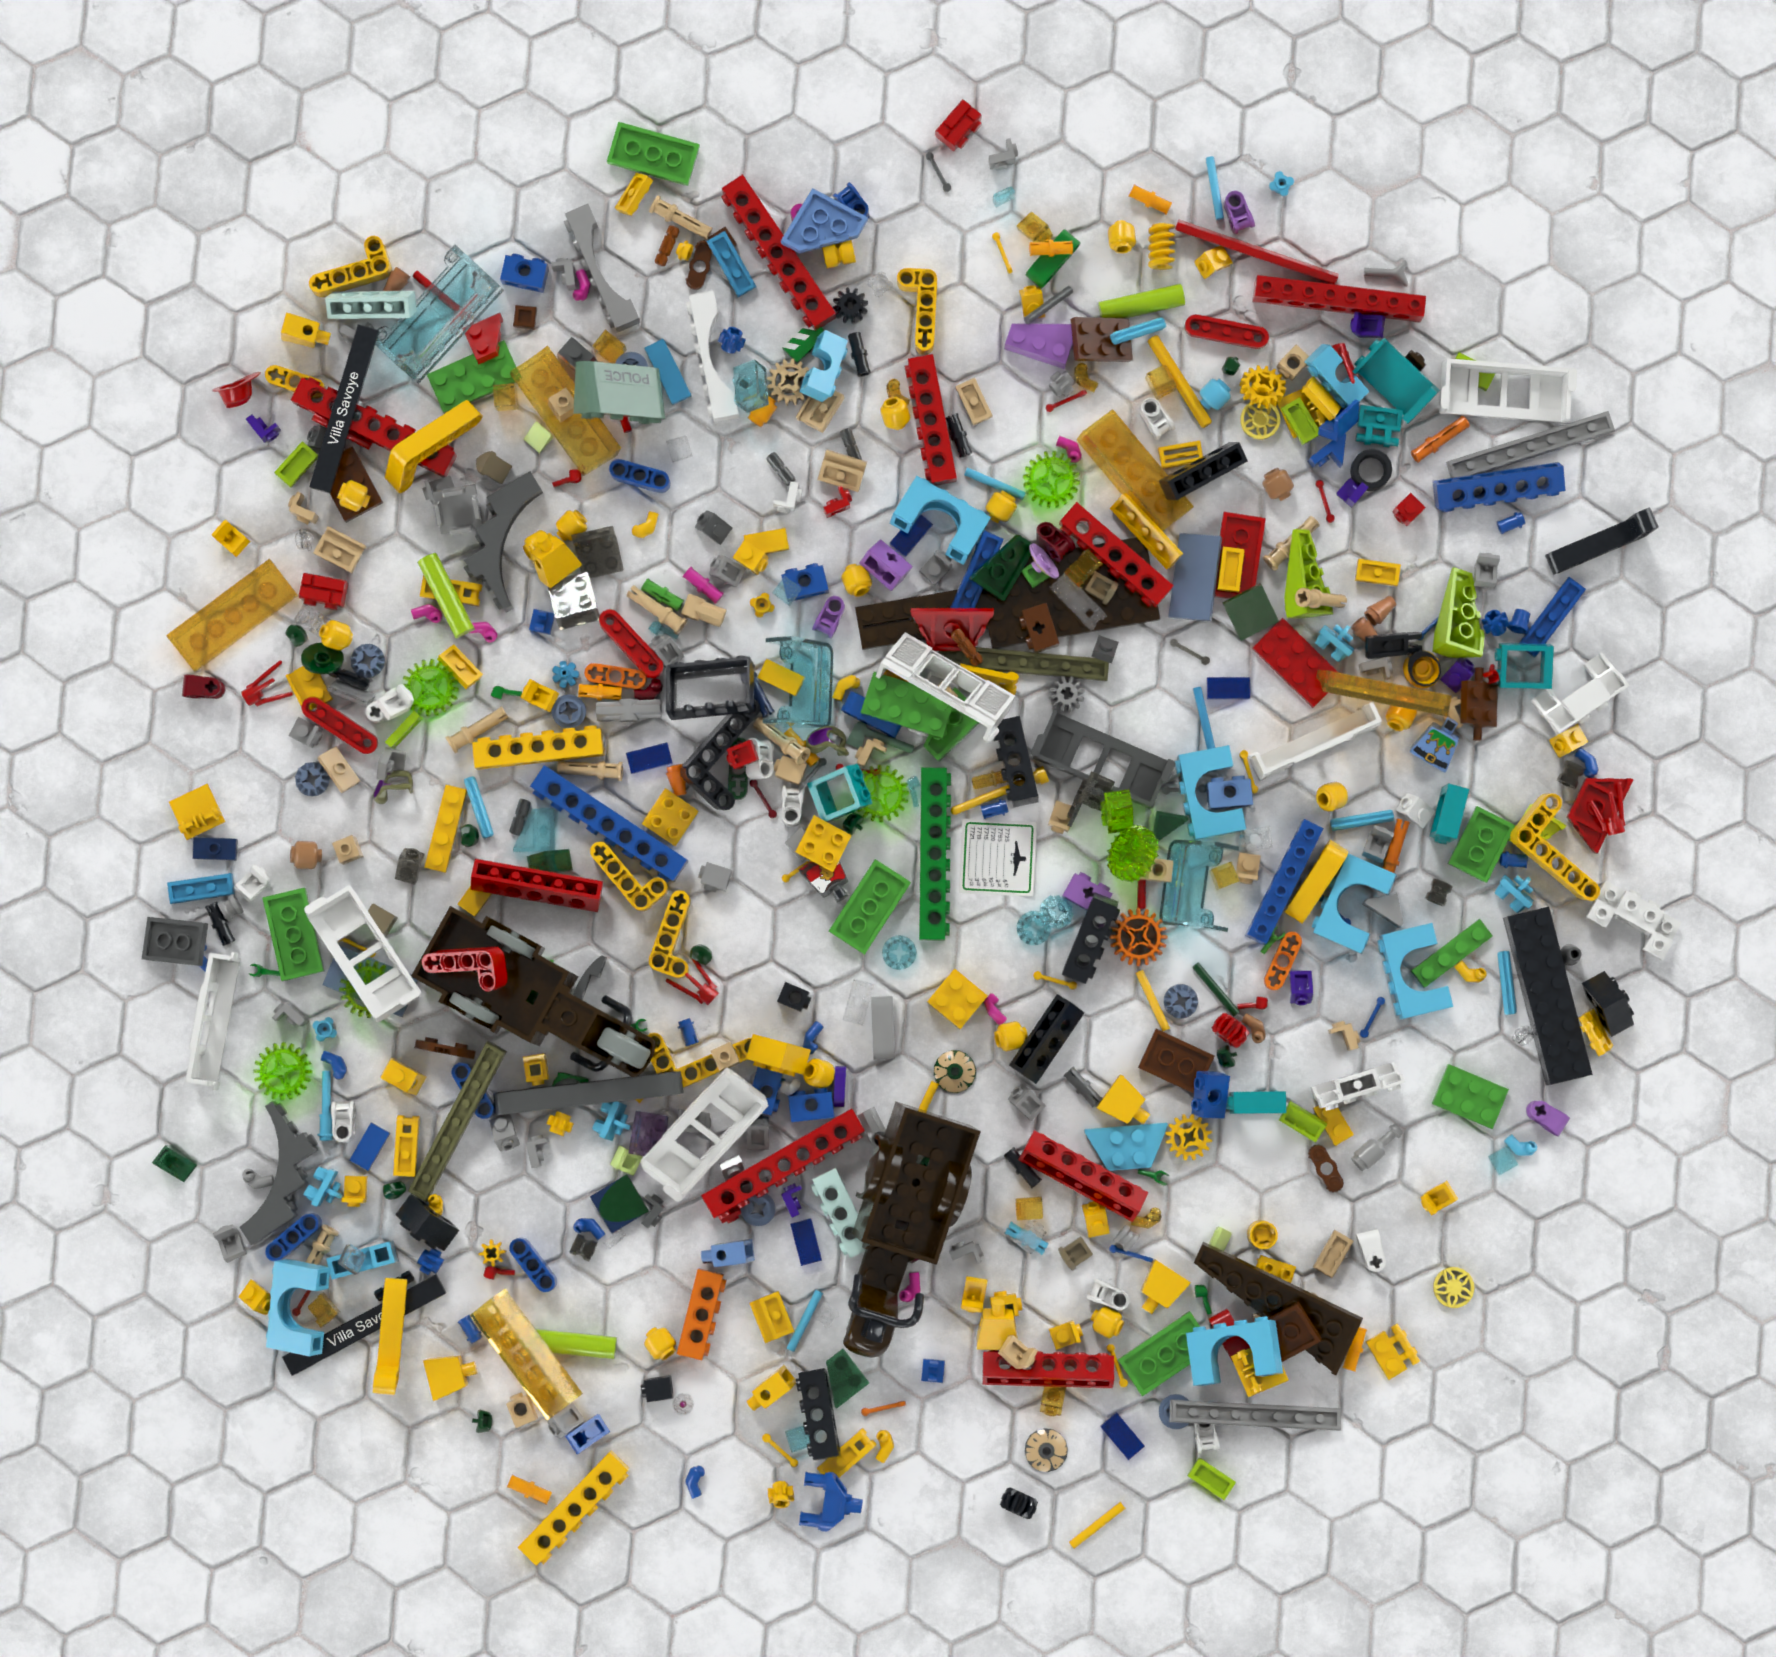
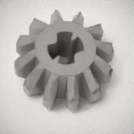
(1060, 697)

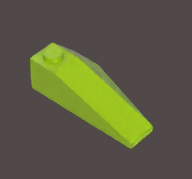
(1303, 573)
(1458, 623)

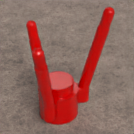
(1341, 350)
(253, 692)
(1615, 823)
(705, 992)

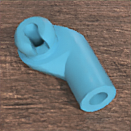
(1521, 1148)

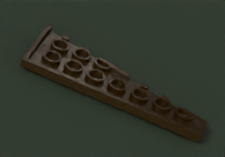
(1272, 1294)

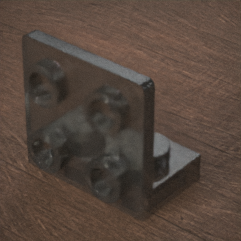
(598, 552)
(574, 601)
(1091, 794)

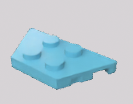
(1127, 1145)

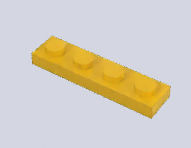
(1146, 531)
(445, 828)

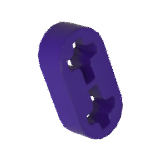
(839, 1086)

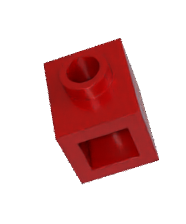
(1408, 509)

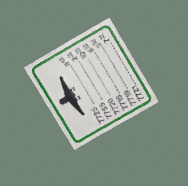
(998, 857)

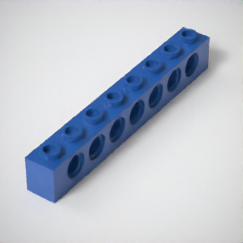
(548, 778)

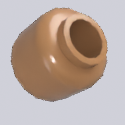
(1278, 484)
(305, 854)

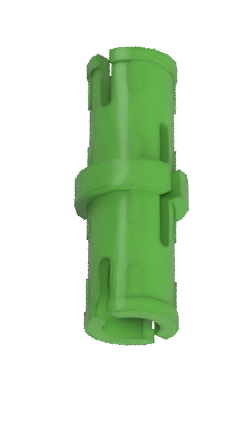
(662, 595)

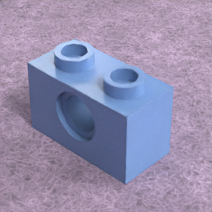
(1217, 799)

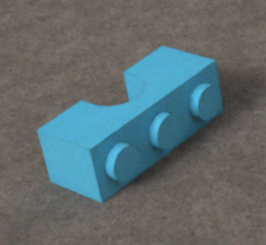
(830, 350)
(1323, 364)
(376, 1256)

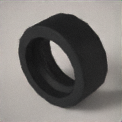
(1380, 456)

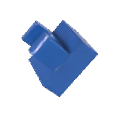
(542, 621)
(933, 1370)

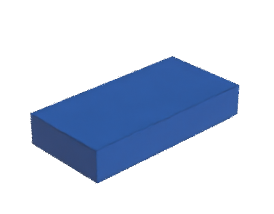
(369, 1146)

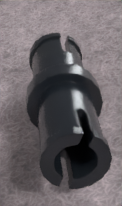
(859, 354)
(958, 435)
(220, 923)
(1022, 1168)

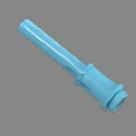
(325, 1130)

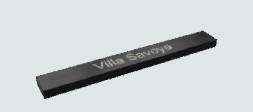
(344, 409)
(364, 1325)

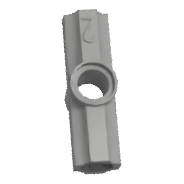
(628, 710)
(872, 1124)

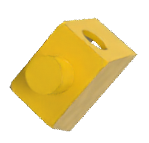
(294, 329)
(553, 560)
(403, 1076)
(1123, 1102)
(1162, 1286)
(995, 1326)
(447, 1375)
(777, 1384)

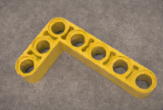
(426, 441)
(1548, 853)
(699, 1065)
(390, 1338)

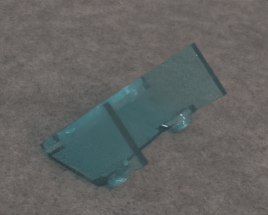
(814, 700)
(1185, 895)

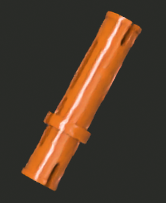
(1433, 443)
(1395, 846)

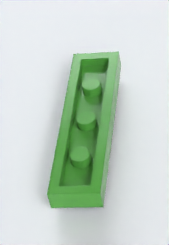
(1451, 953)

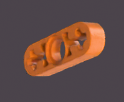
(600, 668)
(1294, 948)

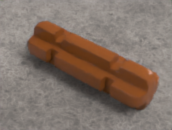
(667, 245)
(966, 647)

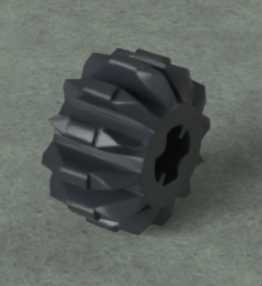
(842, 305)
(1019, 1503)

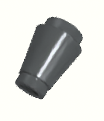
(1566, 954)

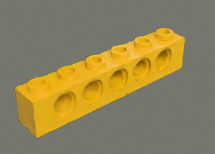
(483, 746)
(531, 1546)

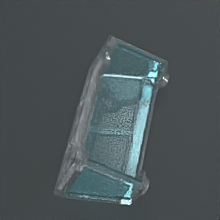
(442, 316)

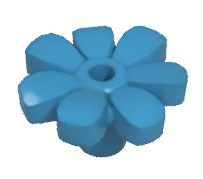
(568, 677)

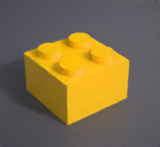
(957, 998)
(777, 1055)

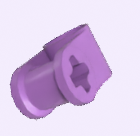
(1238, 216)
(829, 617)
(1550, 1117)

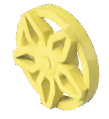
(1260, 420)
(1453, 1287)

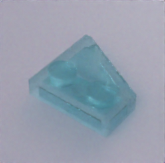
(538, 832)

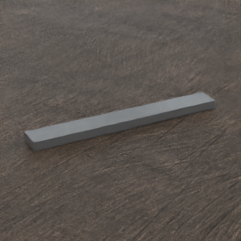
(1531, 446)
(1255, 1415)

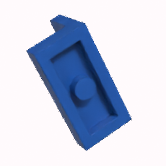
(1341, 423)

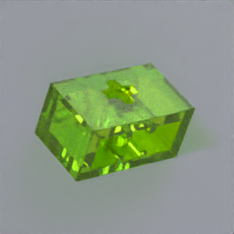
(1117, 810)

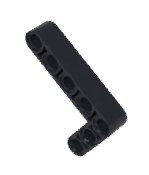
(1602, 542)
(716, 751)

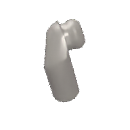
(790, 1088)
(255, 1180)

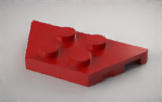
(939, 623)
(1582, 815)

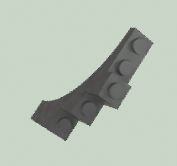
(487, 562)
(289, 1178)

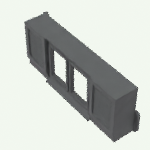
(1060, 743)

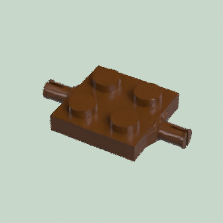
(1478, 704)

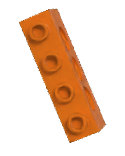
(687, 1346)

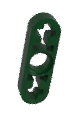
(732, 784)

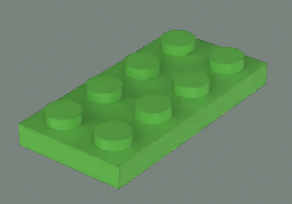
(653, 153)
(471, 380)
(906, 706)
(869, 906)
(293, 935)
(1159, 1355)

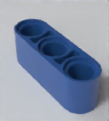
(632, 468)
(853, 706)
(486, 1098)
(283, 1239)
(531, 1253)

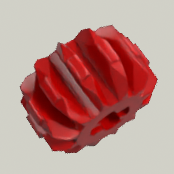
(1230, 1030)

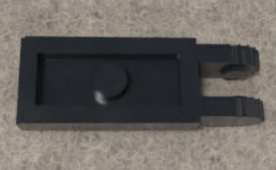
(1391, 644)

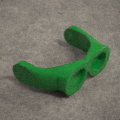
(561, 1076)

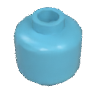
(1215, 394)

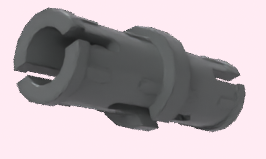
(1083, 1087)

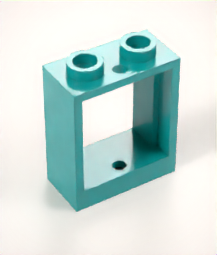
(1546, 665)
(824, 801)
(1449, 813)
(1256, 1102)

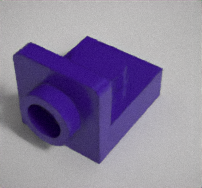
(259, 427)
(1351, 492)
(1301, 987)
(792, 1203)

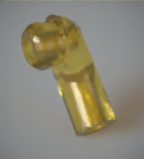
(1082, 378)
(893, 390)
(1149, 1220)

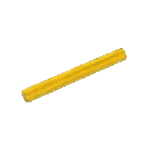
(1182, 385)

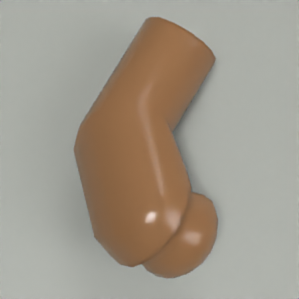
(1257, 1028)

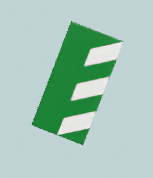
(802, 343)

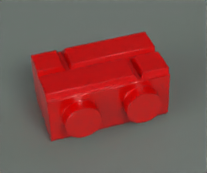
(959, 125)
(323, 590)

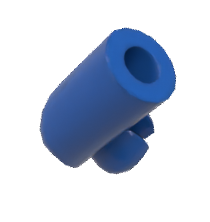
(1590, 762)
(810, 1035)
(337, 1063)
(588, 1225)
(692, 1480)

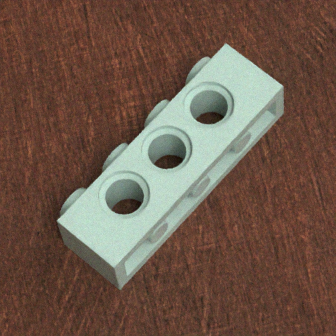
(371, 304)
(833, 1180)

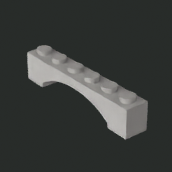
(621, 311)

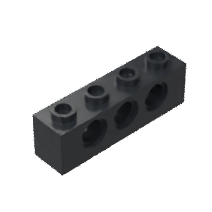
(1203, 471)
(1027, 793)
(1099, 906)
(1046, 1039)
(830, 1447)

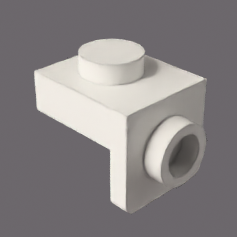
(794, 496)
(396, 702)
(1415, 810)
(252, 883)

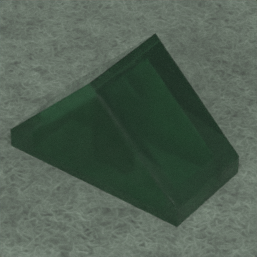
(1165, 823)
(551, 861)
(174, 1162)

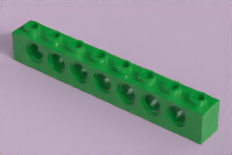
(930, 777)

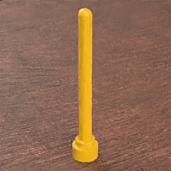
(1039, 775)

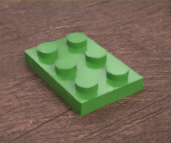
(1481, 844)
(1470, 1096)

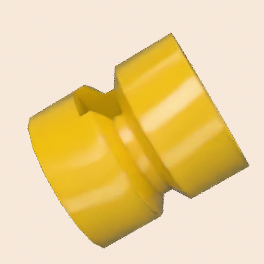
(838, 253)
(1262, 1234)

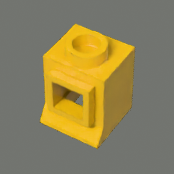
(533, 1060)

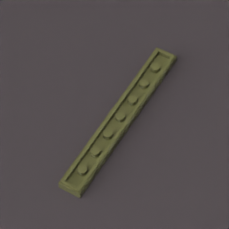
(1036, 663)
(457, 1121)

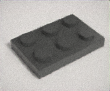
(174, 941)

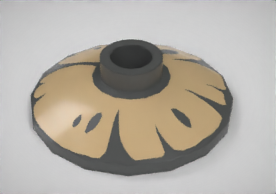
(1041, 1439)

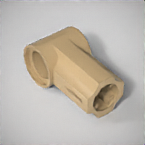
(699, 609)

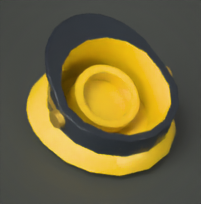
(1422, 669)

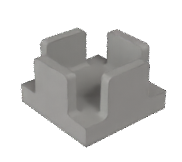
(457, 509)

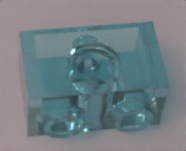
(750, 386)

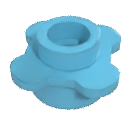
(1281, 189)
(330, 1032)

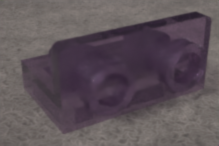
(646, 1132)

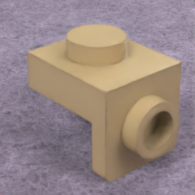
(303, 515)
(1453, 713)
(864, 753)
(1350, 1037)
(1017, 1353)

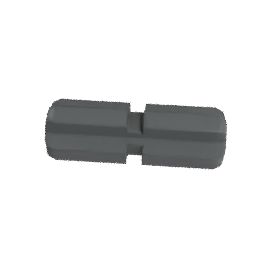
(849, 442)
(778, 465)
(521, 812)

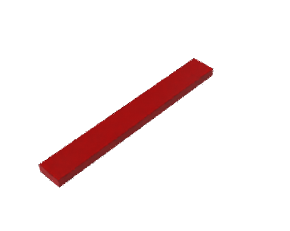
(1257, 252)

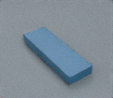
(731, 264)
(669, 372)
(201, 888)

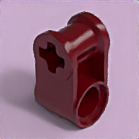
(1053, 541)
(199, 687)

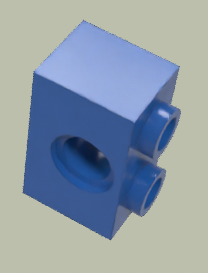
(533, 281)
(817, 576)
(774, 1080)
(1215, 1104)
(824, 1109)

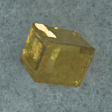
(609, 347)
(1161, 382)
(505, 397)
(1083, 568)
(1224, 875)
(1029, 1208)
(323, 1310)

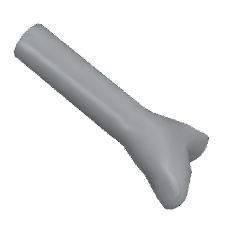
(1396, 273)

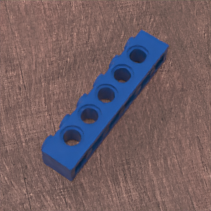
(1444, 488)
(1284, 881)

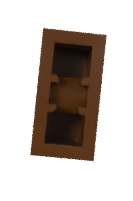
(1041, 616)

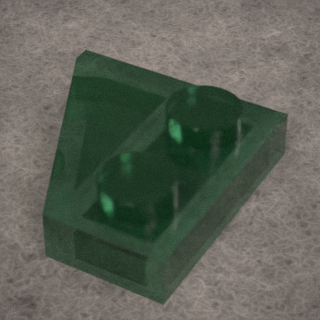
(844, 1377)

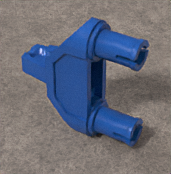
(836, 1502)

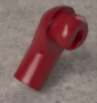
(650, 692)

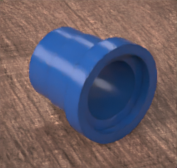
(1519, 622)

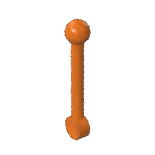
(865, 1411)

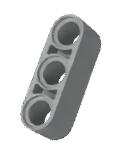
(883, 1027)

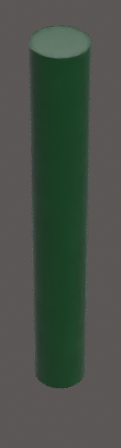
(1215, 989)

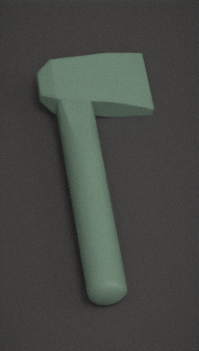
(860, 730)

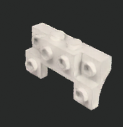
(1593, 695)
(1637, 913)
(1357, 1084)

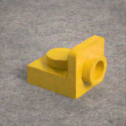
(355, 1190)
(1065, 1334)

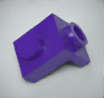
(1367, 325)
(1460, 671)

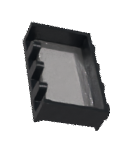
(710, 688)

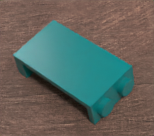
(1396, 379)

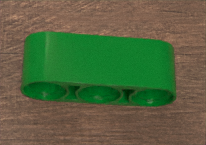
(1046, 267)

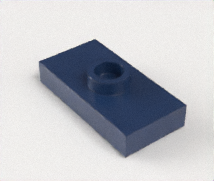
(215, 848)

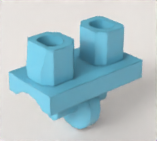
(1343, 648)
(1508, 886)
(614, 1122)
(326, 1177)

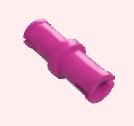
(703, 585)

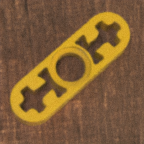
(282, 371)

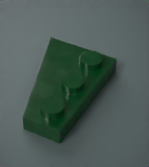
(1003, 568)

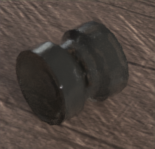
(1570, 775)
(1438, 892)
(588, 1249)

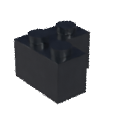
(1609, 1002)
(426, 1223)

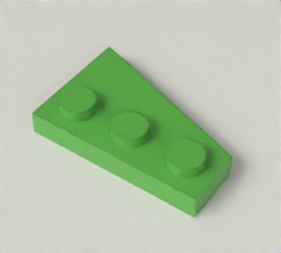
(957, 728)

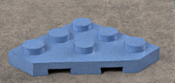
(822, 224)

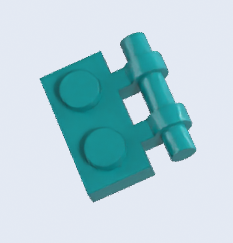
(1379, 419)

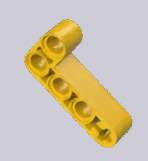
(349, 271)
(928, 312)
(623, 874)
(1316, 881)
(674, 933)

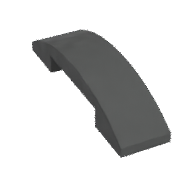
(594, 969)

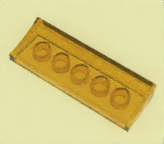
(584, 440)
(1131, 468)
(232, 615)
(1384, 692)
(526, 1354)

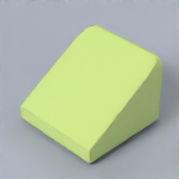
(538, 437)
(626, 1162)
(1220, 1238)

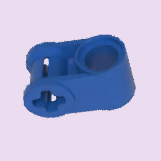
(851, 198)

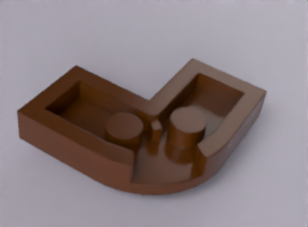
(431, 1044)

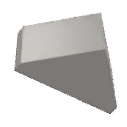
(1387, 908)

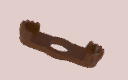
(702, 253)
(1319, 1156)

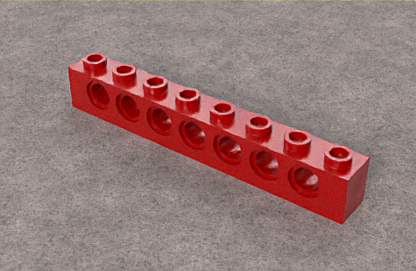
(741, 189)
(1338, 298)
(304, 398)
(847, 1120)

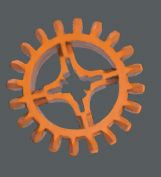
(1153, 947)

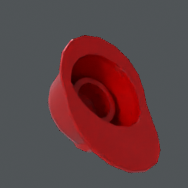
(238, 392)

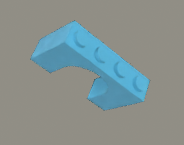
(924, 497)
(1203, 822)
(1353, 872)
(1395, 948)
(283, 1331)
(1205, 1345)

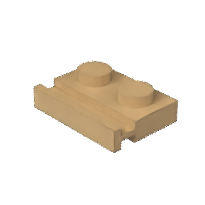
(819, 414)
(842, 470)
(339, 549)

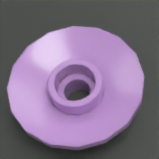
(1042, 561)

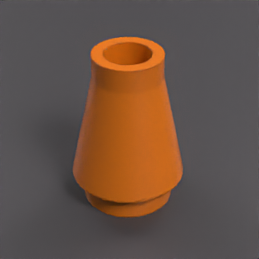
(676, 781)

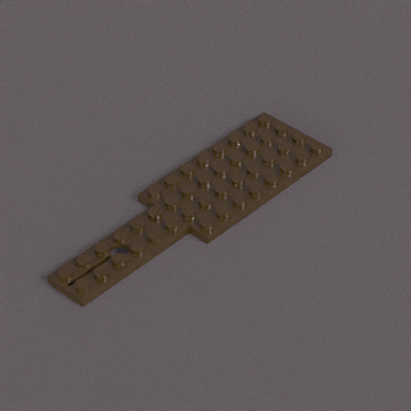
(1004, 627)

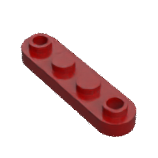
(1226, 331)
(631, 643)
(339, 725)

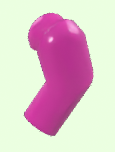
(584, 287)
(1072, 448)
(428, 611)
(485, 630)
(992, 1010)
(912, 1289)

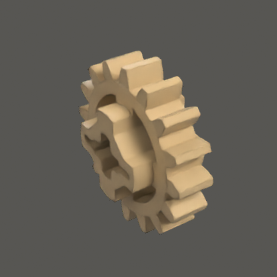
(782, 388)

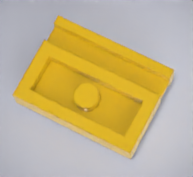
(308, 684)
(772, 1317)

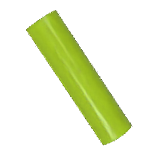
(1143, 302)
(445, 595)
(579, 1343)

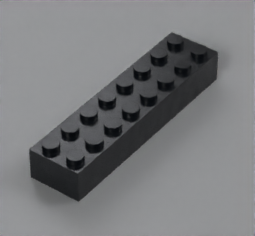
(1547, 996)

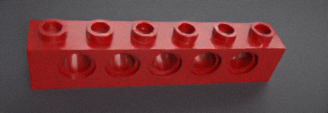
(926, 366)
(1079, 515)
(536, 885)
(1083, 1176)
(1058, 1377)

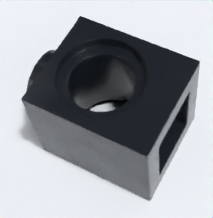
(785, 993)
(657, 1388)

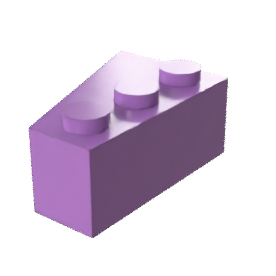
(1041, 342)

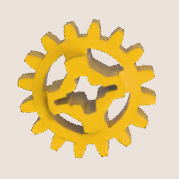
(1262, 387)
(1201, 1144)

